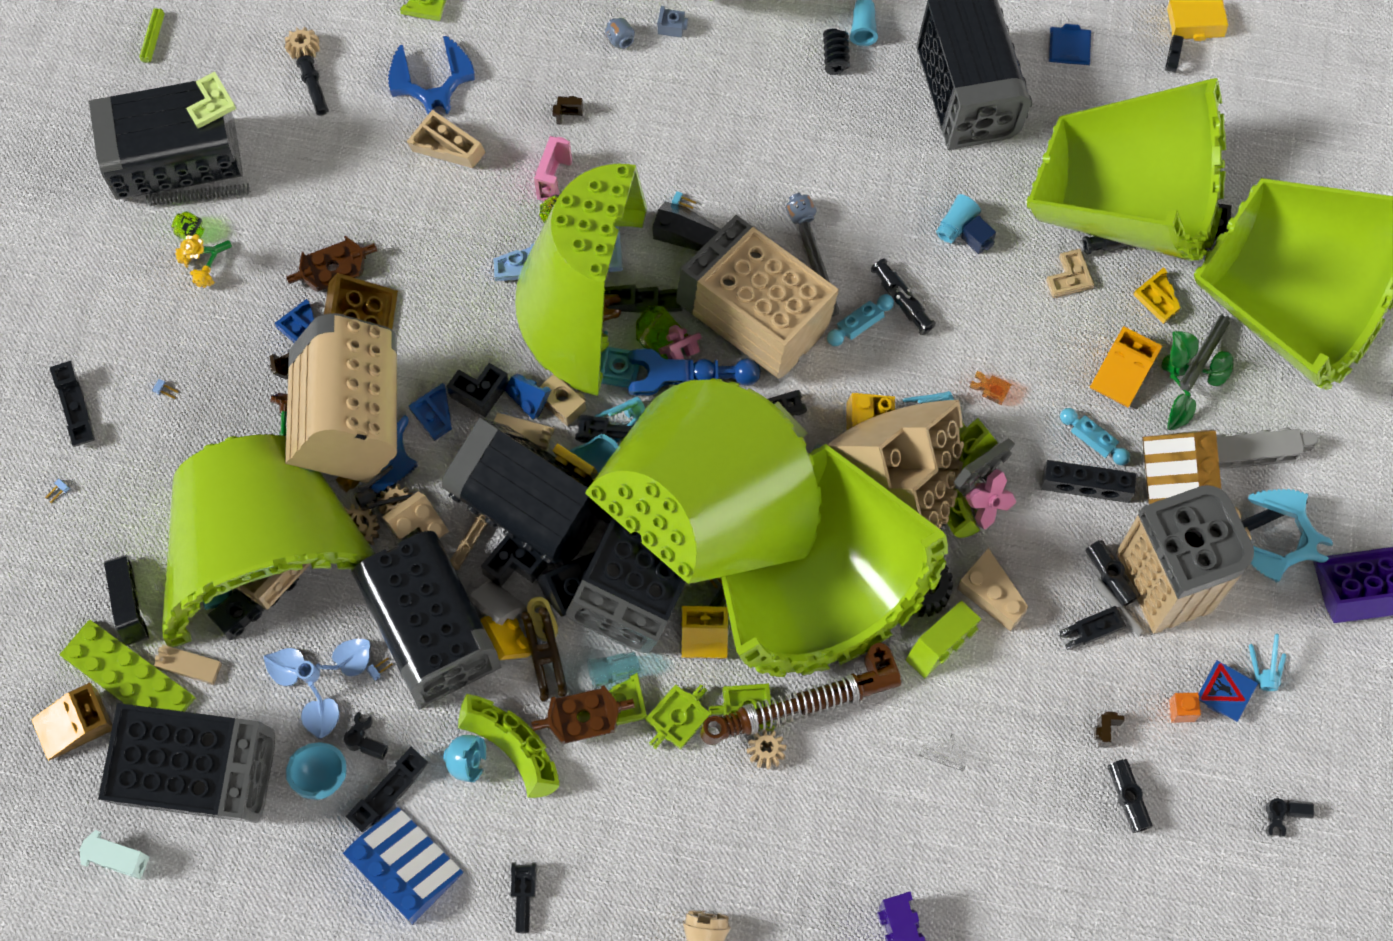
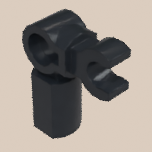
(355, 739)
(1278, 808)

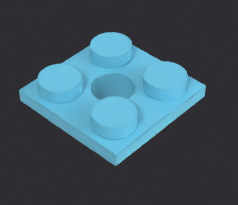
(616, 377)

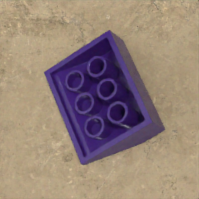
(1357, 584)

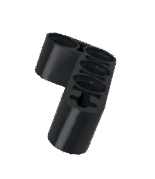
(125, 600)

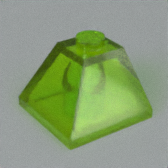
(654, 327)

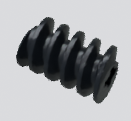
(836, 51)

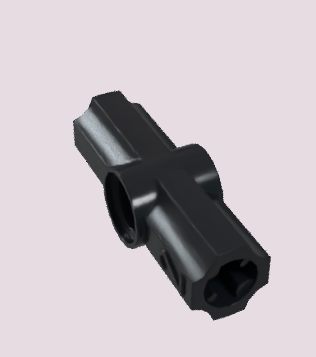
(1120, 584)
(1134, 810)

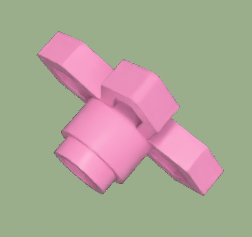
(989, 498)

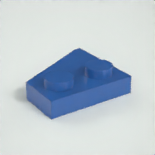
(295, 321)
(528, 395)
(433, 412)

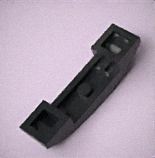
(73, 403)
(388, 791)

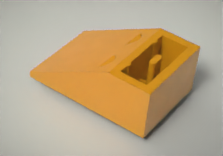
(1125, 366)

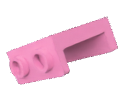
(556, 152)

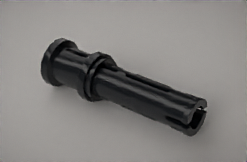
(310, 78)

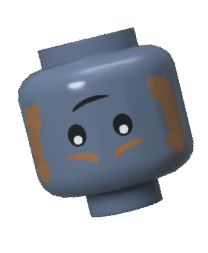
(619, 33)
(801, 208)

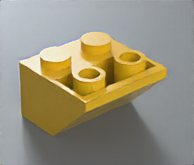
(866, 406)
(704, 632)

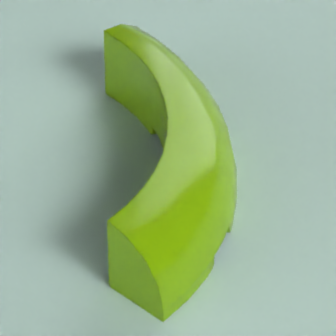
(976, 443)
(513, 738)

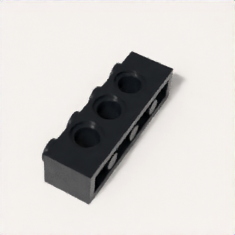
(1088, 481)
(223, 614)

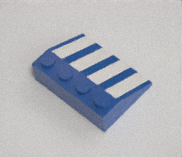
(403, 864)

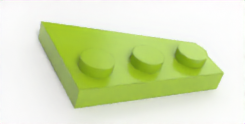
(621, 692)

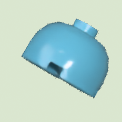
(464, 757)

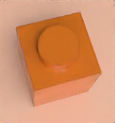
(1184, 707)

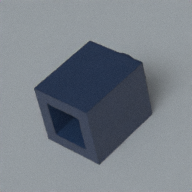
(978, 235)

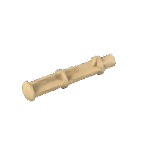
(468, 541)

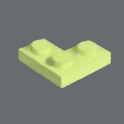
(216, 101)

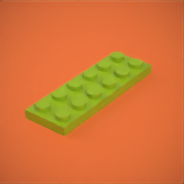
(123, 671)

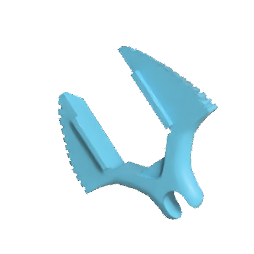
(1294, 505)

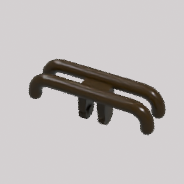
(544, 654)

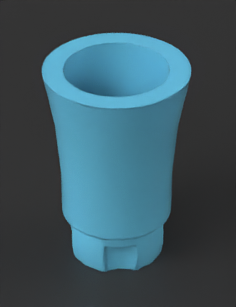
(864, 23)
(959, 215)

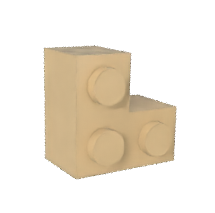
(413, 514)

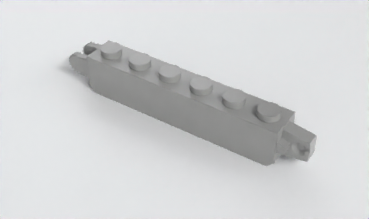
(1263, 447)

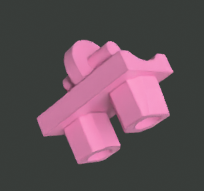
(688, 342)

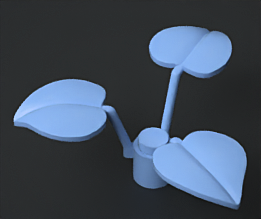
(289, 664)

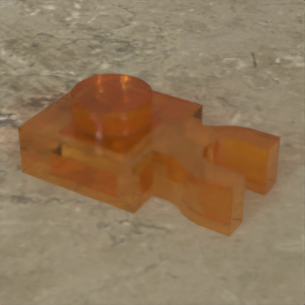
(993, 388)

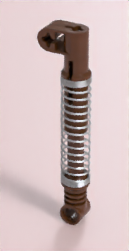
(849, 689)

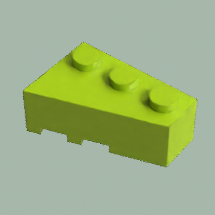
(943, 638)

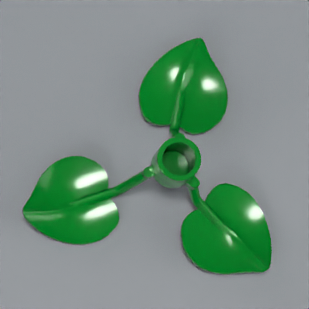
(1184, 348)

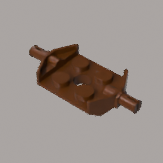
(314, 266)

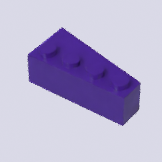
(899, 919)

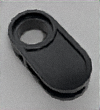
(1174, 53)

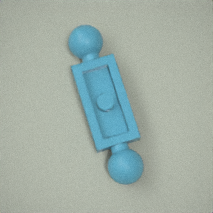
(860, 320)
(1095, 436)

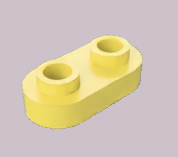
(536, 618)

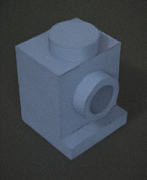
(671, 22)

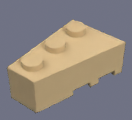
(445, 141)
(993, 591)

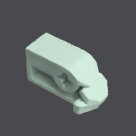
(112, 856)

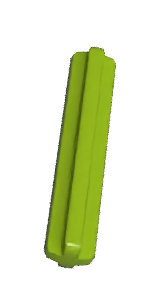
(151, 35)

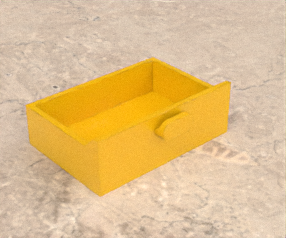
(1197, 19)

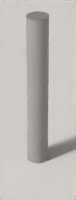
(1125, 614)

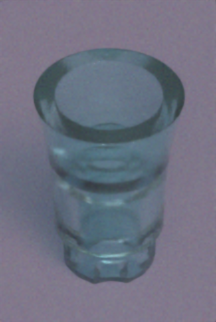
(612, 668)

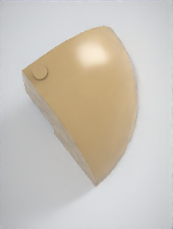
(911, 454)

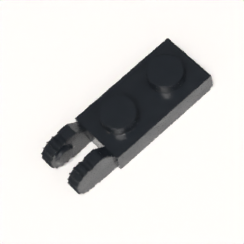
(1094, 627)

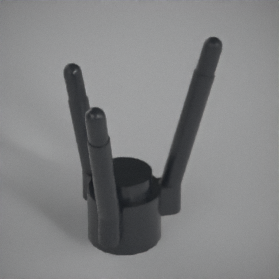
(367, 498)

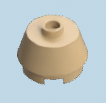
(705, 926)

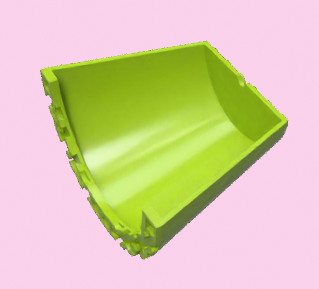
(1139, 171)
(567, 268)
(1307, 273)
(713, 482)
(248, 518)
(852, 588)

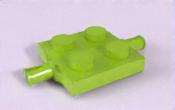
(740, 696)
(678, 717)

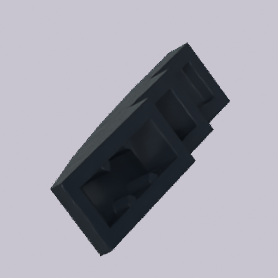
(637, 299)

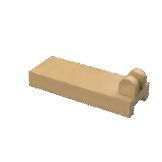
(533, 431)
(187, 664)

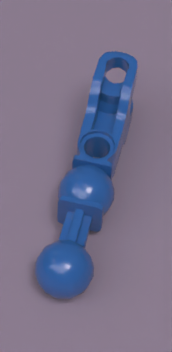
(675, 371)

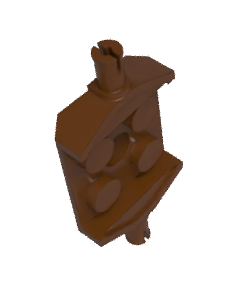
(564, 711)

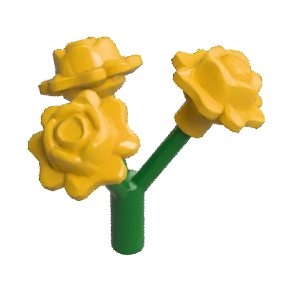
(192, 248)

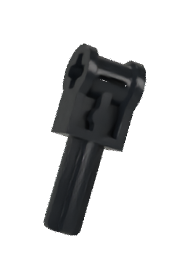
(593, 426)
(523, 888)

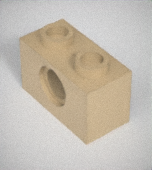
(566, 410)

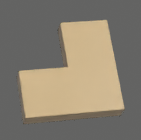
(1074, 279)

